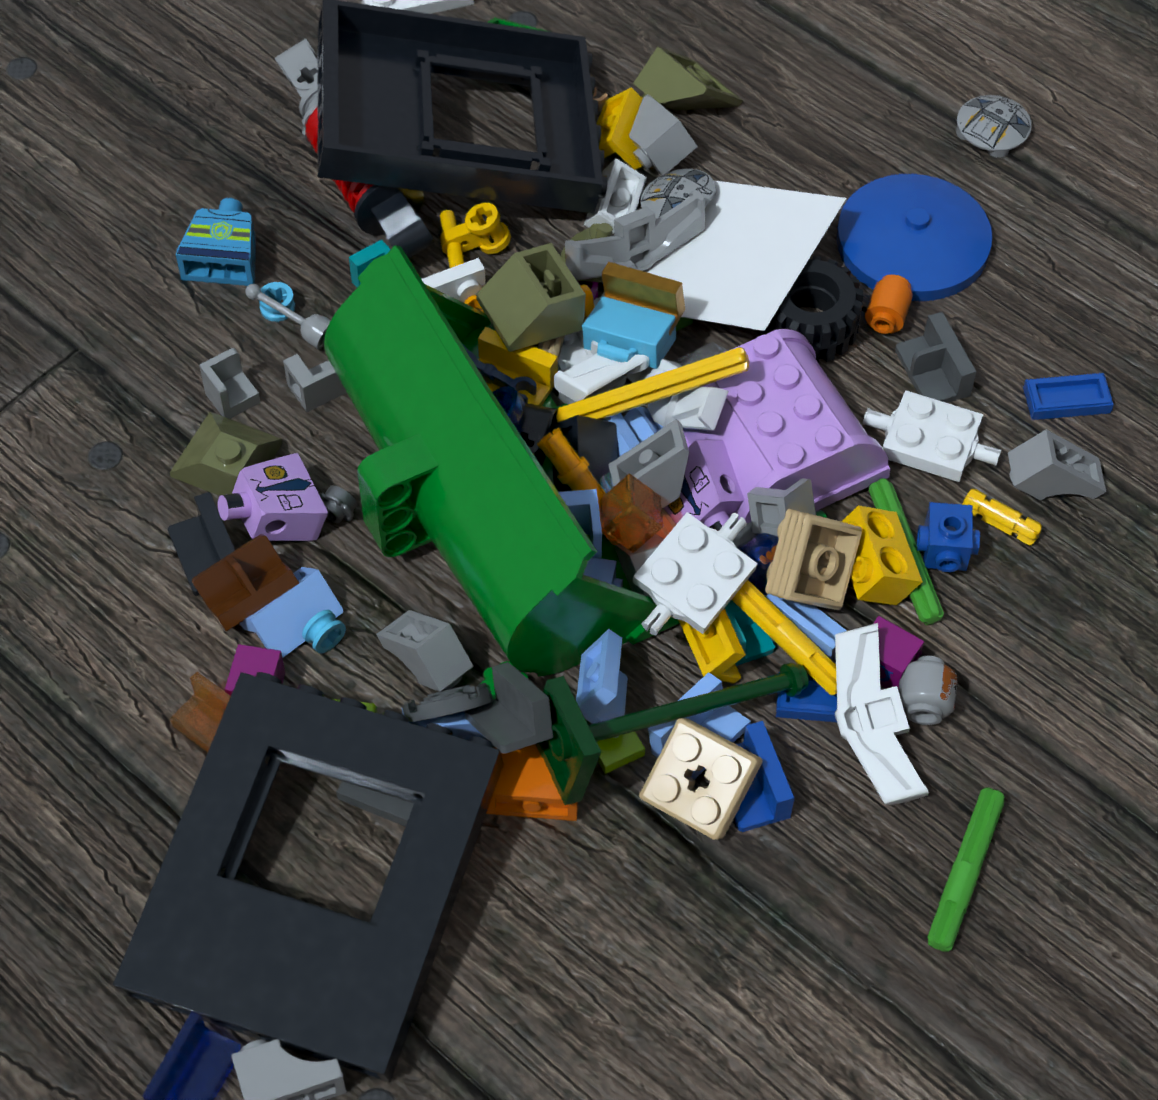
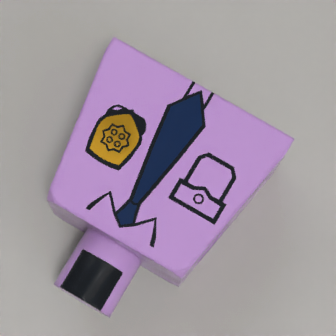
(708, 487)
(276, 501)

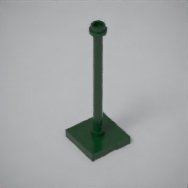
(574, 746)

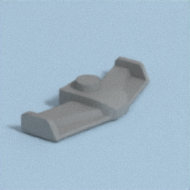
(638, 239)

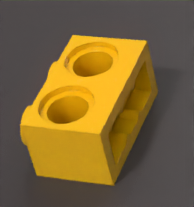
(883, 562)

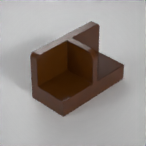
(244, 582)

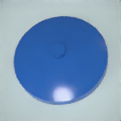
(915, 231)

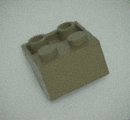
(533, 298)

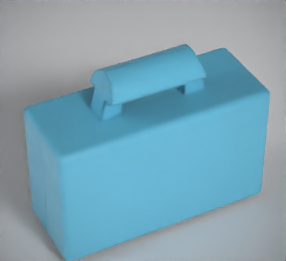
(628, 331)

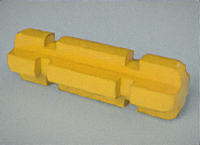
(1003, 517)

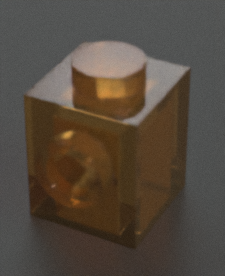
(631, 513)

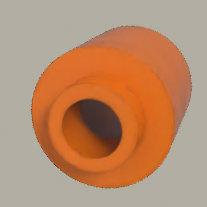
(889, 304)

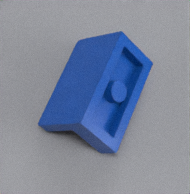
(769, 794)

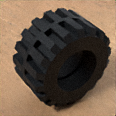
(827, 289)

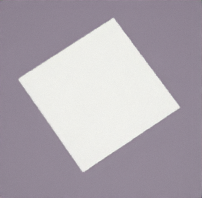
(748, 252)

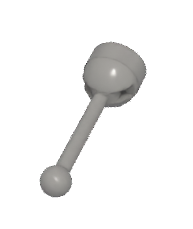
(312, 328)

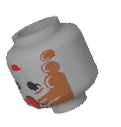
(928, 690)

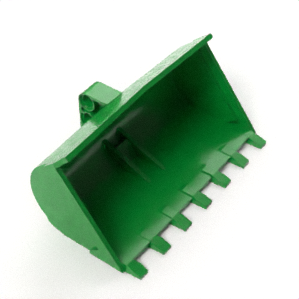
(464, 475)

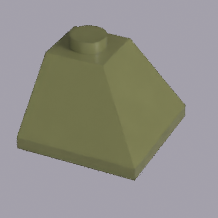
(682, 83)
(220, 452)

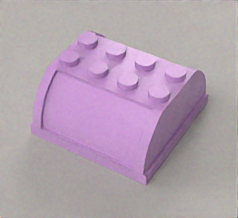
(792, 424)

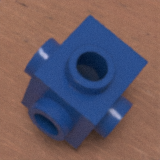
(948, 537)

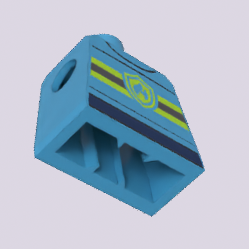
(219, 246)

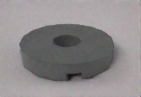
(448, 702)

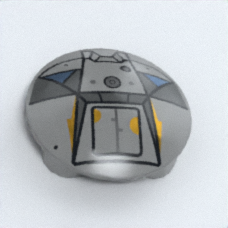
(993, 124)
(675, 188)

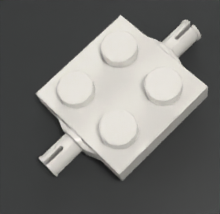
(932, 436)
(694, 573)

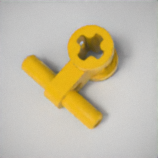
(473, 233)

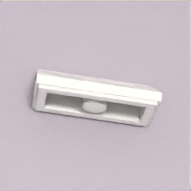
(622, 194)

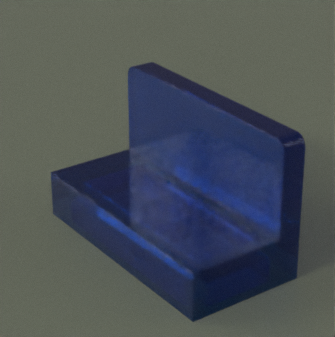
(194, 1064)

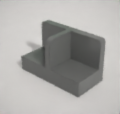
(937, 362)

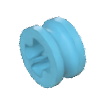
(277, 291)
(324, 631)

